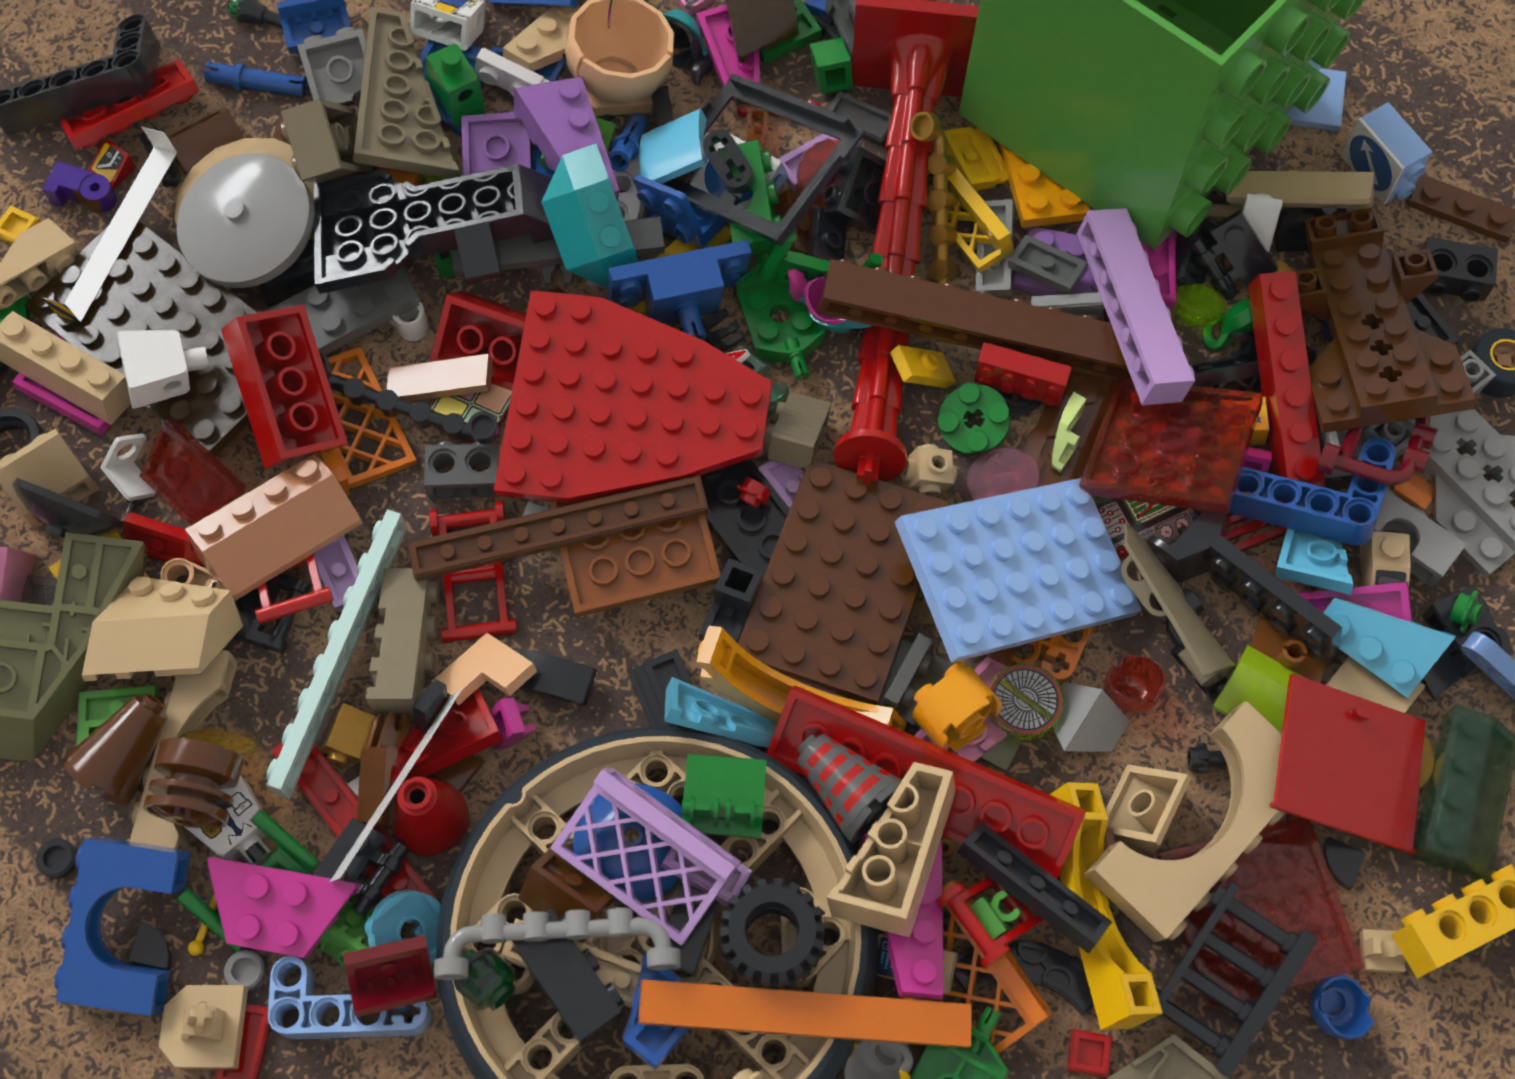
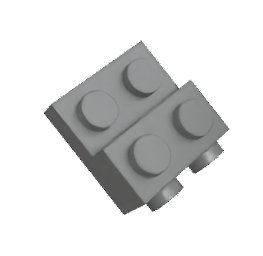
(334, 64)

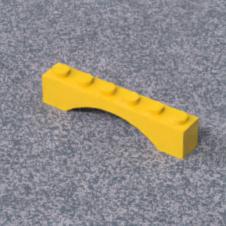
(1117, 981)

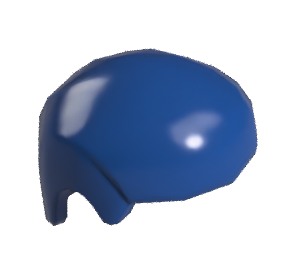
(1353, 1017)

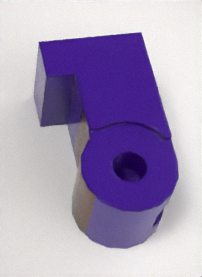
(79, 186)

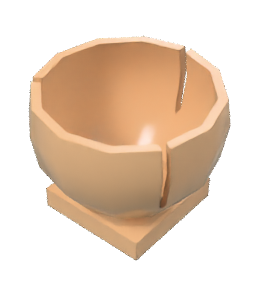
(620, 59)

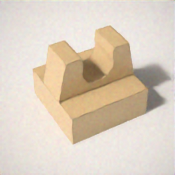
(1380, 952)

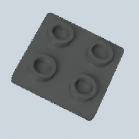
(911, 671)

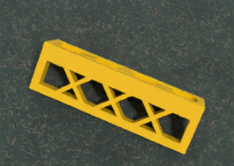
(984, 219)

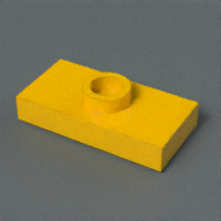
(922, 366)

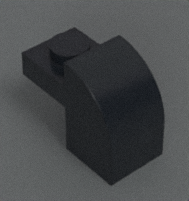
(733, 598)

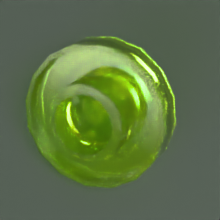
(1199, 305)

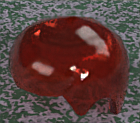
(1139, 671)

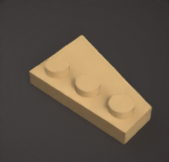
(542, 40)

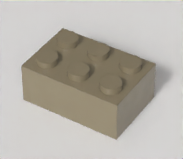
(322, 140)

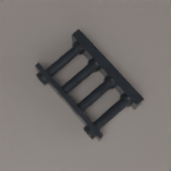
(1271, 980)

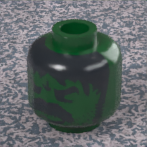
(488, 979)

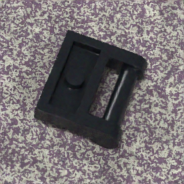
(252, 630)

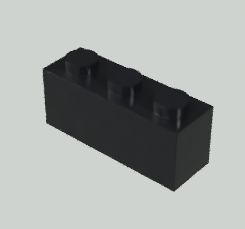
(572, 984)

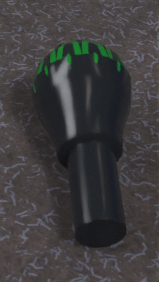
(252, 12)

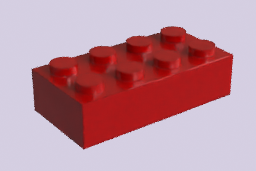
(1022, 374)

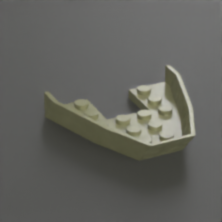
(47, 644)

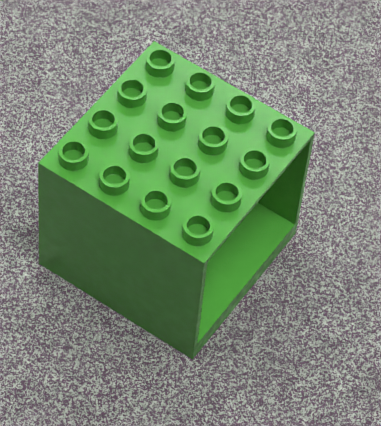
(1136, 105)

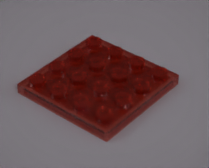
(1173, 451)
(1290, 887)

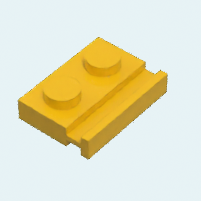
(976, 157)

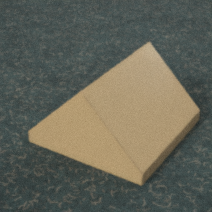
(1145, 806)

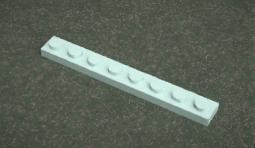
(331, 666)

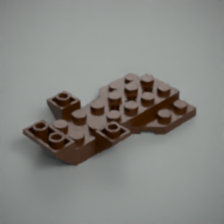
(1377, 360)

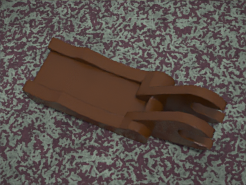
(377, 765)

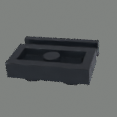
(651, 683)

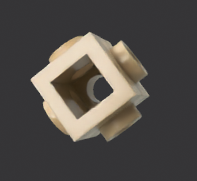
(929, 470)

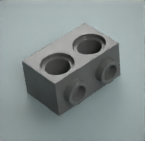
(461, 479)

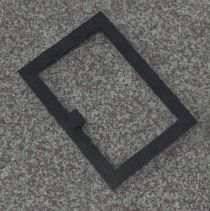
(794, 110)

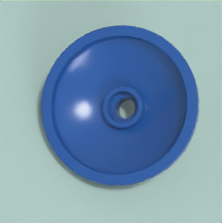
(638, 860)

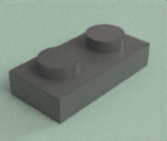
(1047, 265)

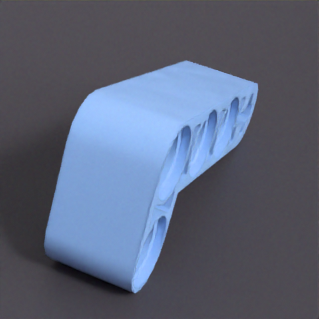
(313, 1008)

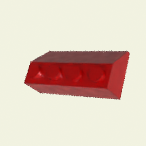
(480, 327)
(283, 385)

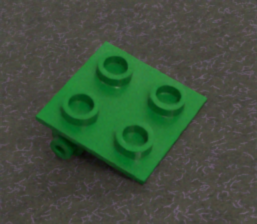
(724, 795)

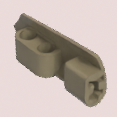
(1202, 652)

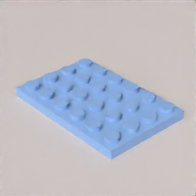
(1016, 568)

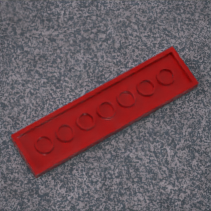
(1020, 814)

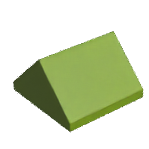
(1258, 682)

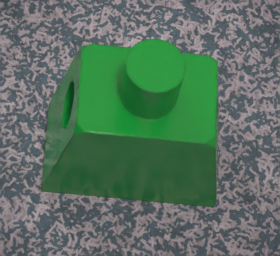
(448, 76)

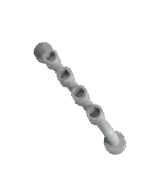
(538, 928)

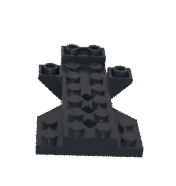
(375, 224)

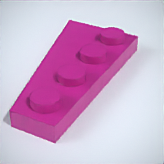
(919, 959)

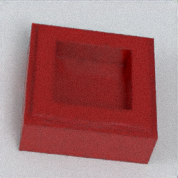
(1089, 1053)

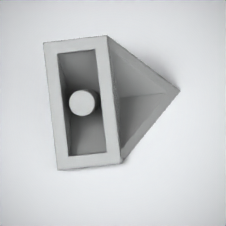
(1089, 720)

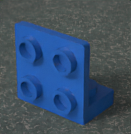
(677, 215)

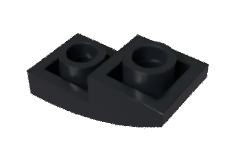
(559, 678)

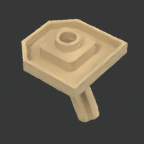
(204, 1026)

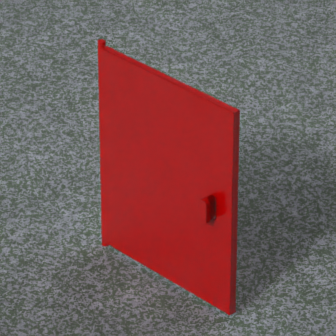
(1347, 766)

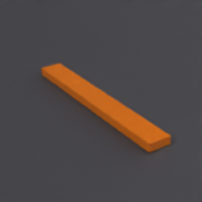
(804, 1014)

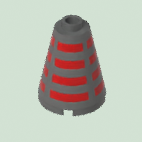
(847, 784)

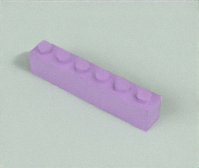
(1135, 307)

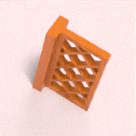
(334, 459)
(1010, 979)

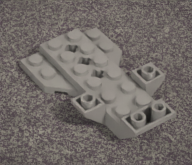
(1462, 496)

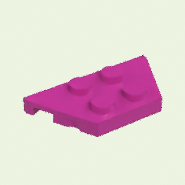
(276, 906)

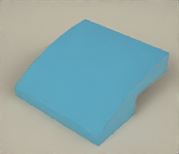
(673, 148)

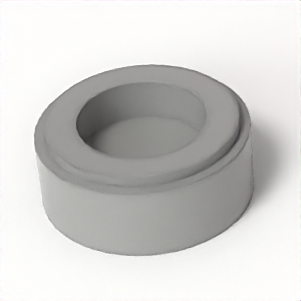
(245, 969)

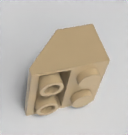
(49, 465)

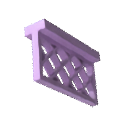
(665, 825)

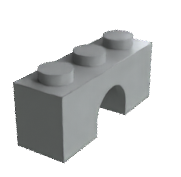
(1431, 546)

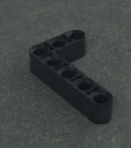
(86, 86)

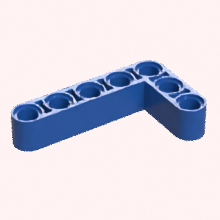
(1306, 498)

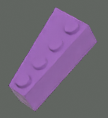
(560, 120)

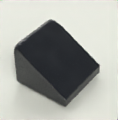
(1441, 675)

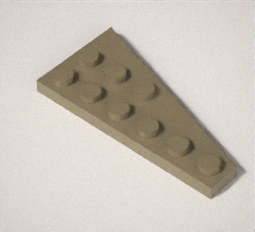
(396, 107)

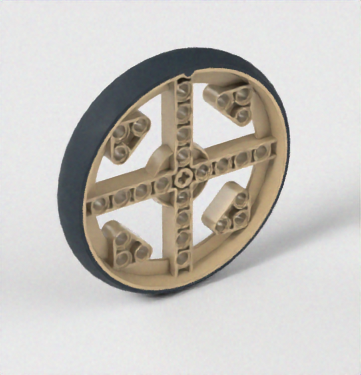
(559, 785)

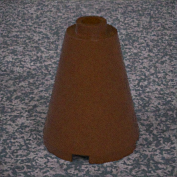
(119, 750)

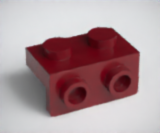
(389, 975)

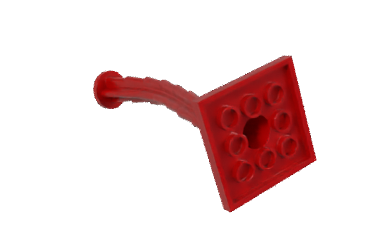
(919, 55)

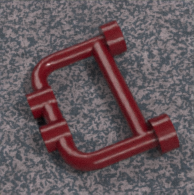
(1413, 459)

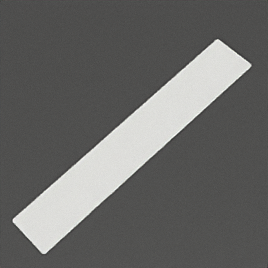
(395, 786)

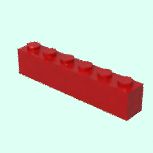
(1285, 376)

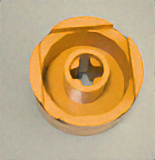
(955, 708)

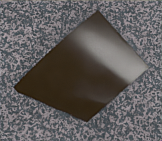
(760, 24)

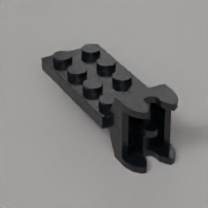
(1205, 549)

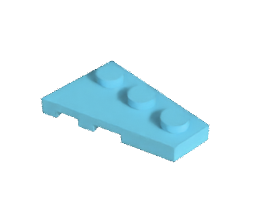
(1387, 645)

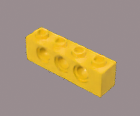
(1493, 916)

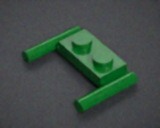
(782, 260)
(288, 856)

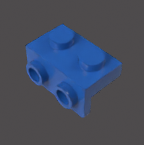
(310, 18)

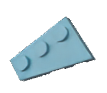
(1314, 561)
(715, 715)

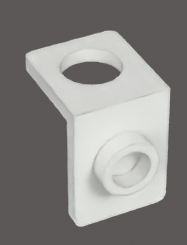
(124, 471)

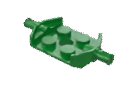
(773, 340)
(975, 1062)

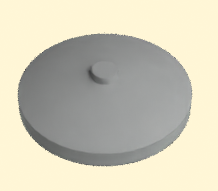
(245, 220)

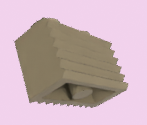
(797, 430)

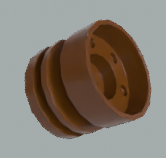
(195, 776)

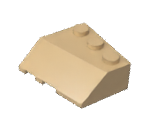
(161, 630)

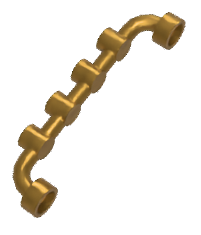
(927, 127)

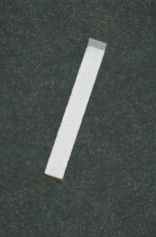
(118, 230)

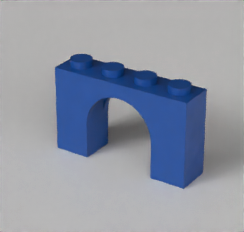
(89, 970)

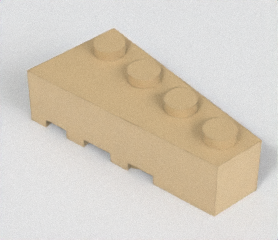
(893, 866)

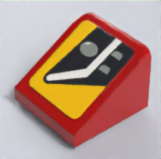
(112, 163)

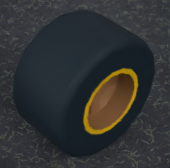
(1497, 351)

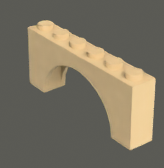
(1163, 892)

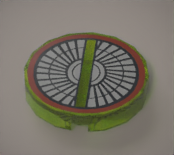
(1029, 700)

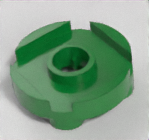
(973, 399)

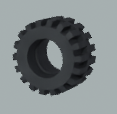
(765, 900)

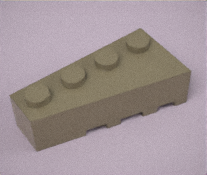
(403, 642)

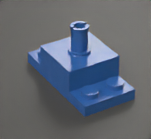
(681, 284)

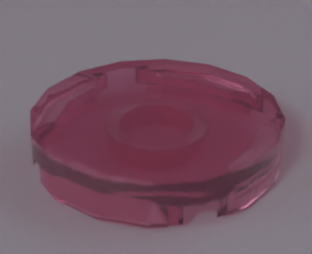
(1002, 472)

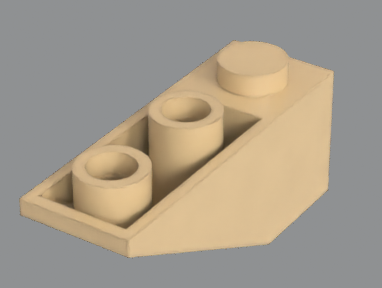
(34, 261)

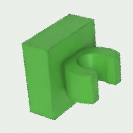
(992, 915)

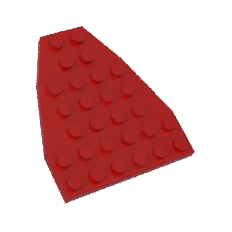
(621, 404)

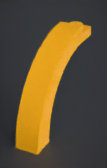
(761, 688)

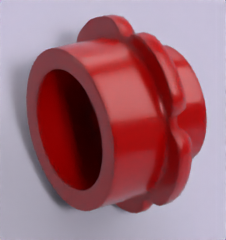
(753, 493)

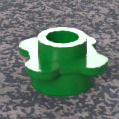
(1466, 610)

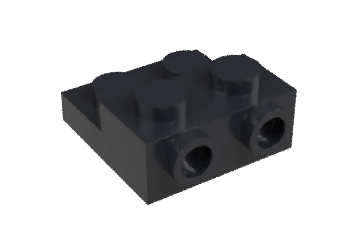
(856, 190)

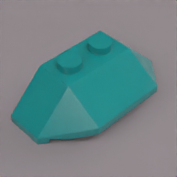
(587, 217)

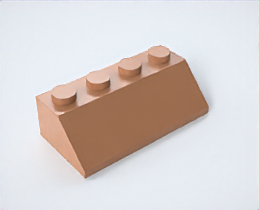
(273, 526)

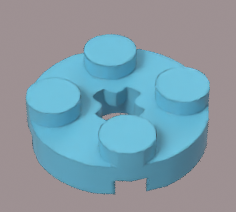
(402, 908)

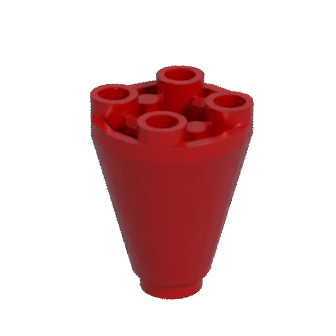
(429, 816)

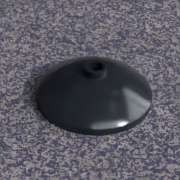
(64, 513)

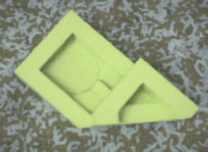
(1065, 440)

